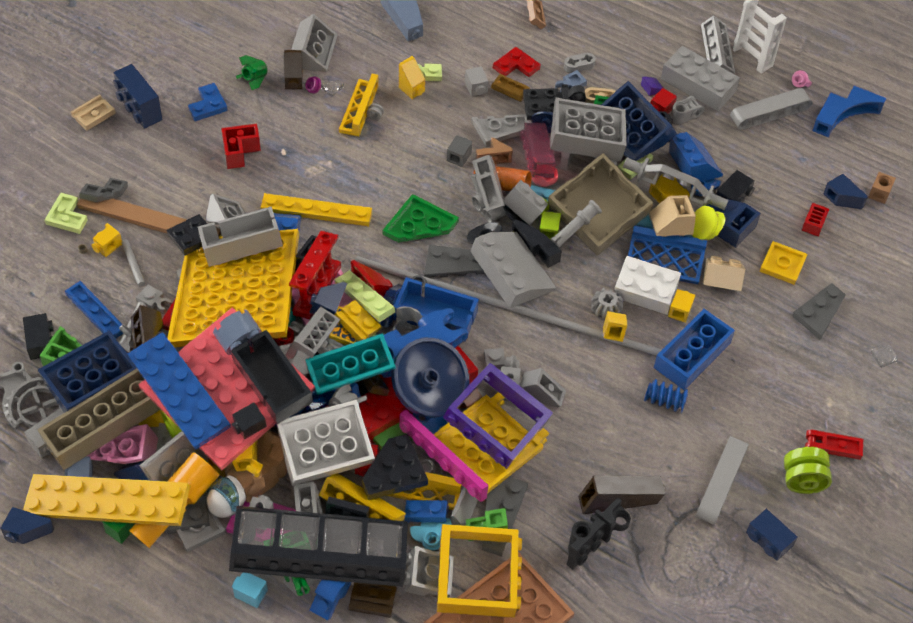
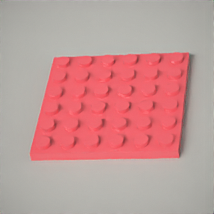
(226, 388)

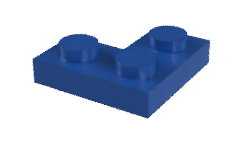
(211, 103)

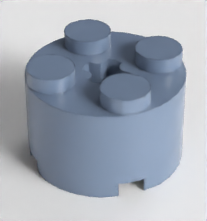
(236, 330)

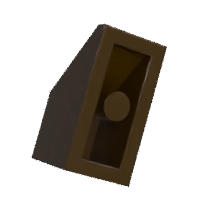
(293, 69)

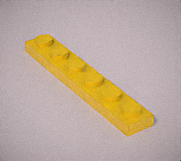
(318, 209)

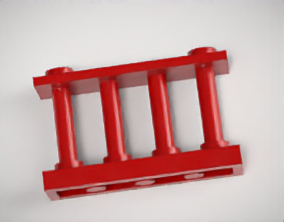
(315, 272)

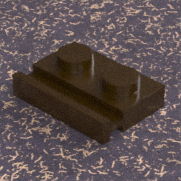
(372, 599)

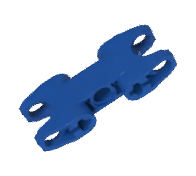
(430, 326)

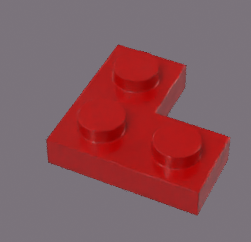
(516, 60)

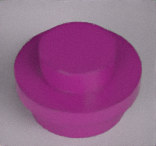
(313, 84)

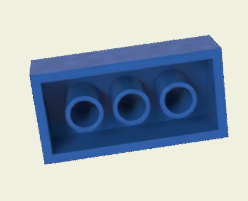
(694, 349)

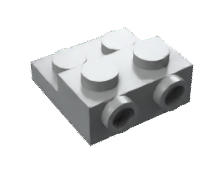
(424, 572)

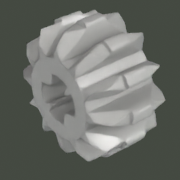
(606, 301)

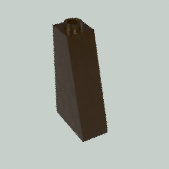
(632, 490)

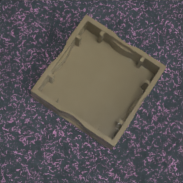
(618, 198)

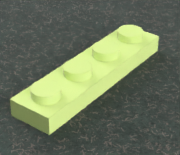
(366, 296)

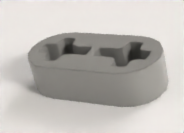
(579, 62)

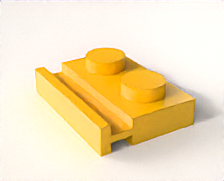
(357, 321)

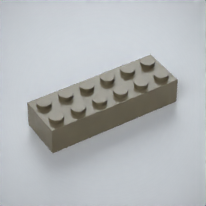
(97, 420)

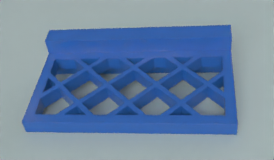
(674, 242)

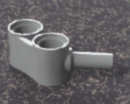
(478, 203)

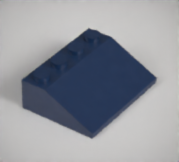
(644, 124)
(86, 370)

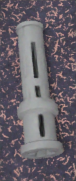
(583, 217)

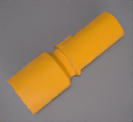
(199, 476)

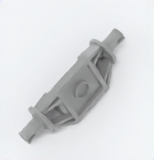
(670, 173)

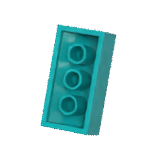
(350, 364)

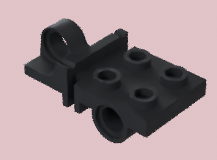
(544, 99)
(587, 536)

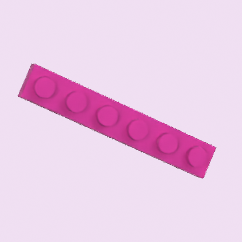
(443, 455)

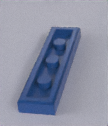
(94, 309)

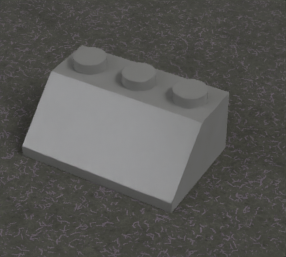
(316, 43)

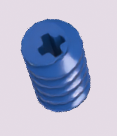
(666, 395)

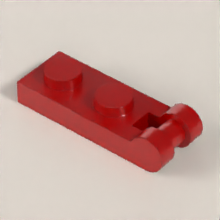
(836, 444)

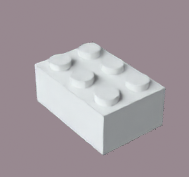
(647, 285)

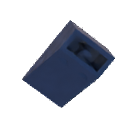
(739, 221)

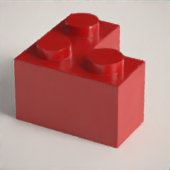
(238, 141)

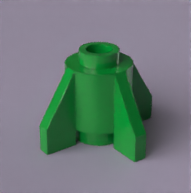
(254, 71)

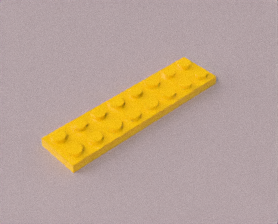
(107, 499)

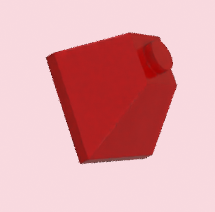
(371, 277)

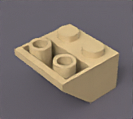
(673, 217)
(724, 273)

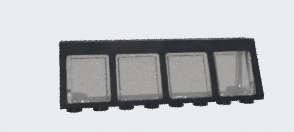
(319, 546)

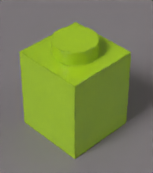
(550, 223)

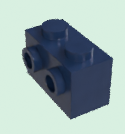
(771, 534)

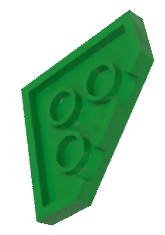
(419, 220)

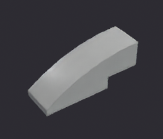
(488, 182)

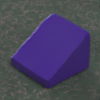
(651, 85)

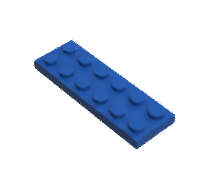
(179, 390)

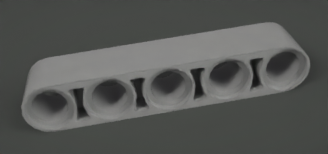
(771, 108)
(722, 480)

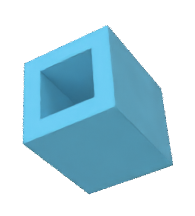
(249, 589)

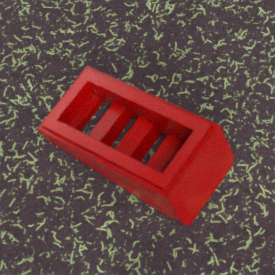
(813, 228)

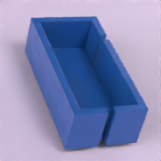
(437, 299)

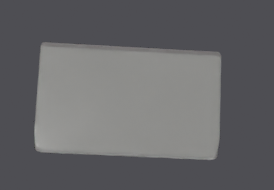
(463, 508)

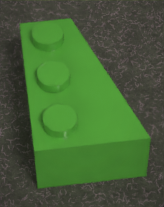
(58, 346)

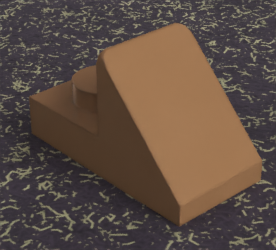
(499, 151)

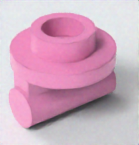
(801, 79)

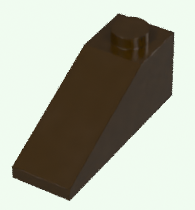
(145, 325)

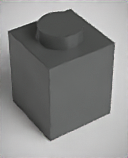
(459, 151)

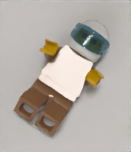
(255, 481)

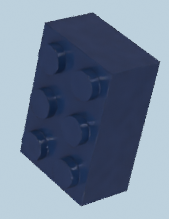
(137, 96)

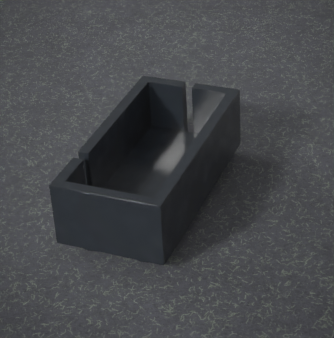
(272, 377)

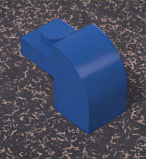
(327, 597)

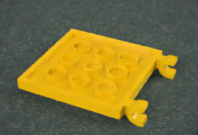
(502, 427)

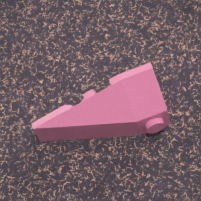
(129, 447)

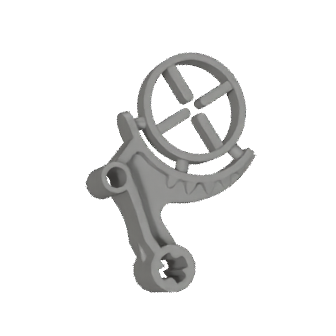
(16, 382)

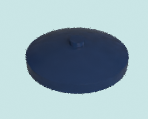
(429, 376)

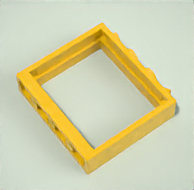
(471, 606)

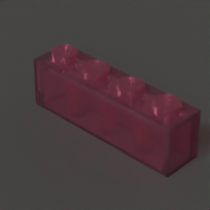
(537, 150)

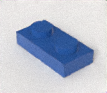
(426, 510)

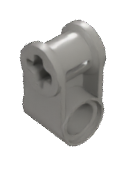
(686, 110)

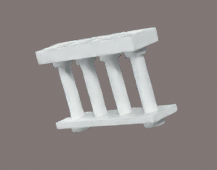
(772, 34)

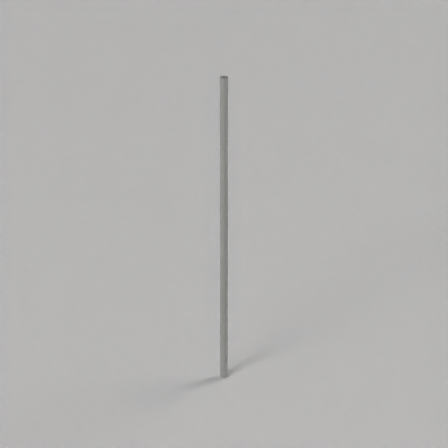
(518, 309)

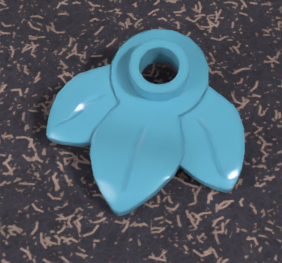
(427, 532)

